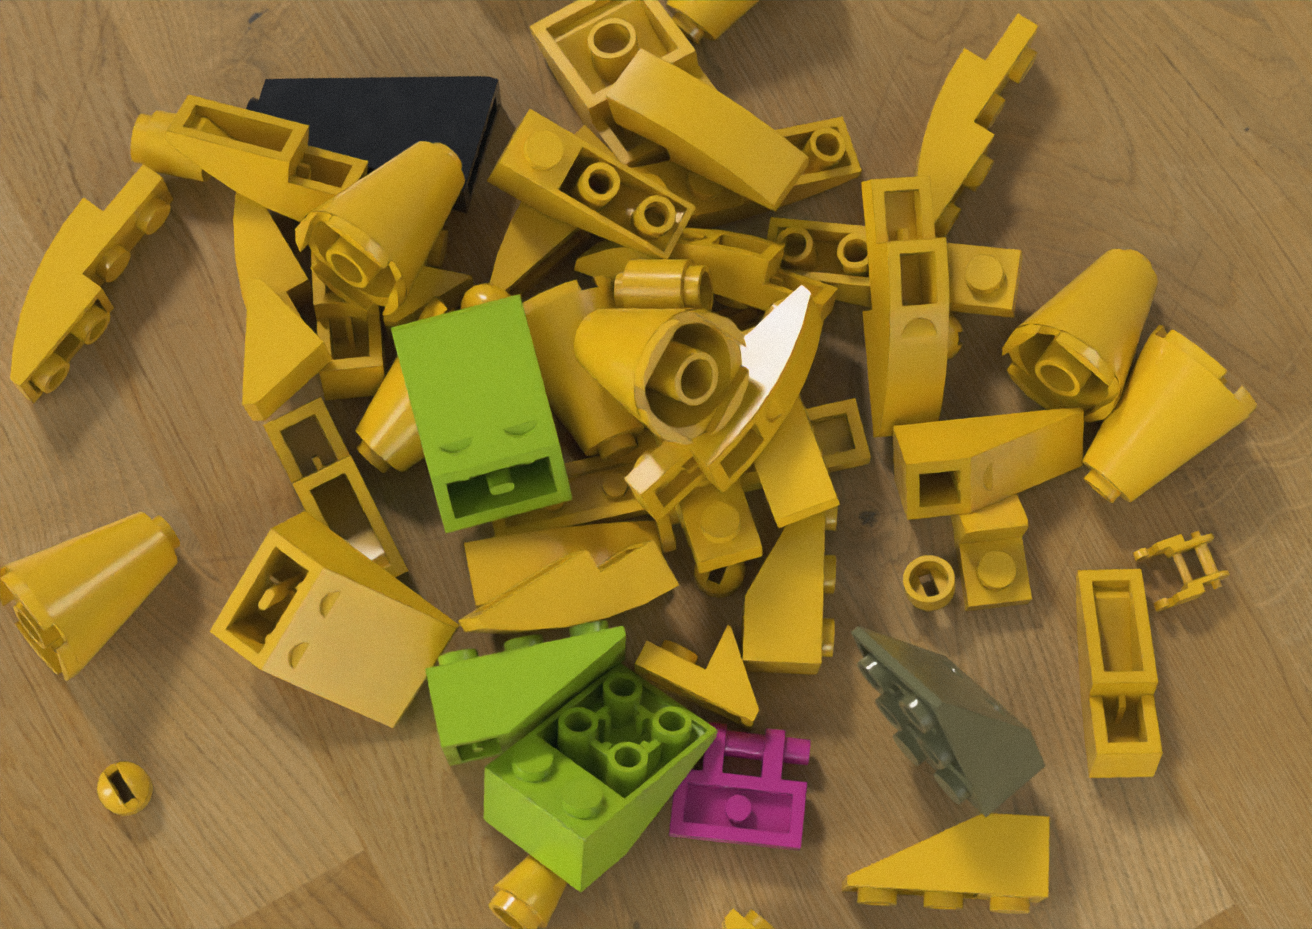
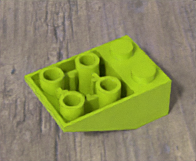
(482, 413)
(501, 697)
(594, 775)

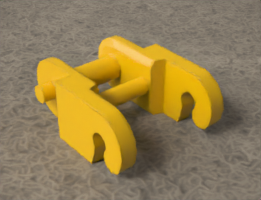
(1174, 548)

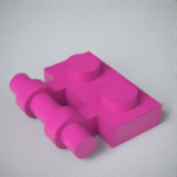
(744, 807)

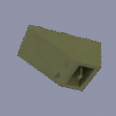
(948, 722)

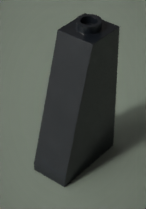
(389, 114)

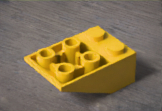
(333, 622)

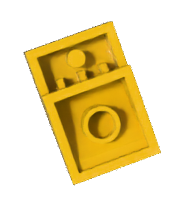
(590, 49)

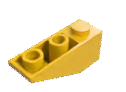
(589, 188)
(983, 459)
(784, 604)
(981, 859)

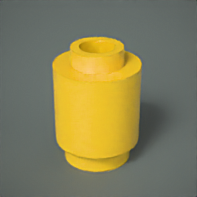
(152, 149)
(664, 285)

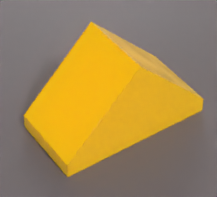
(278, 352)

